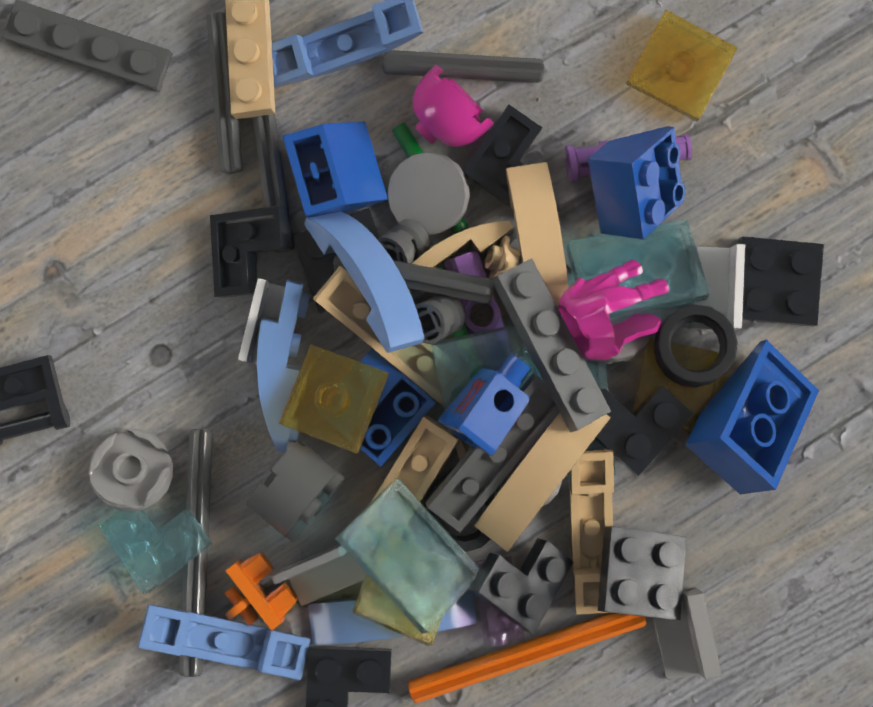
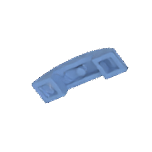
(345, 43)
(376, 276)
(336, 624)
(223, 641)

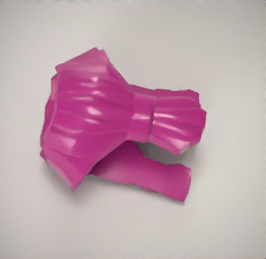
(588, 305)

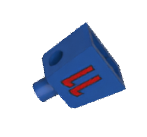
(481, 418)

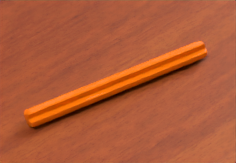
(522, 655)

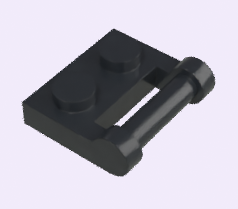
(27, 384)

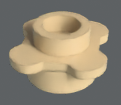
(501, 257)

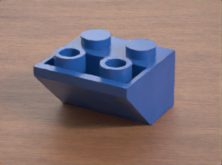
(335, 168)
(637, 182)
(396, 413)

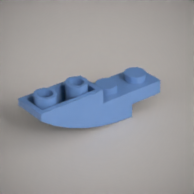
(274, 374)

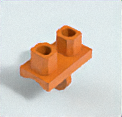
(270, 606)

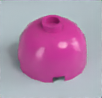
(447, 111)

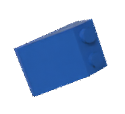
(754, 421)

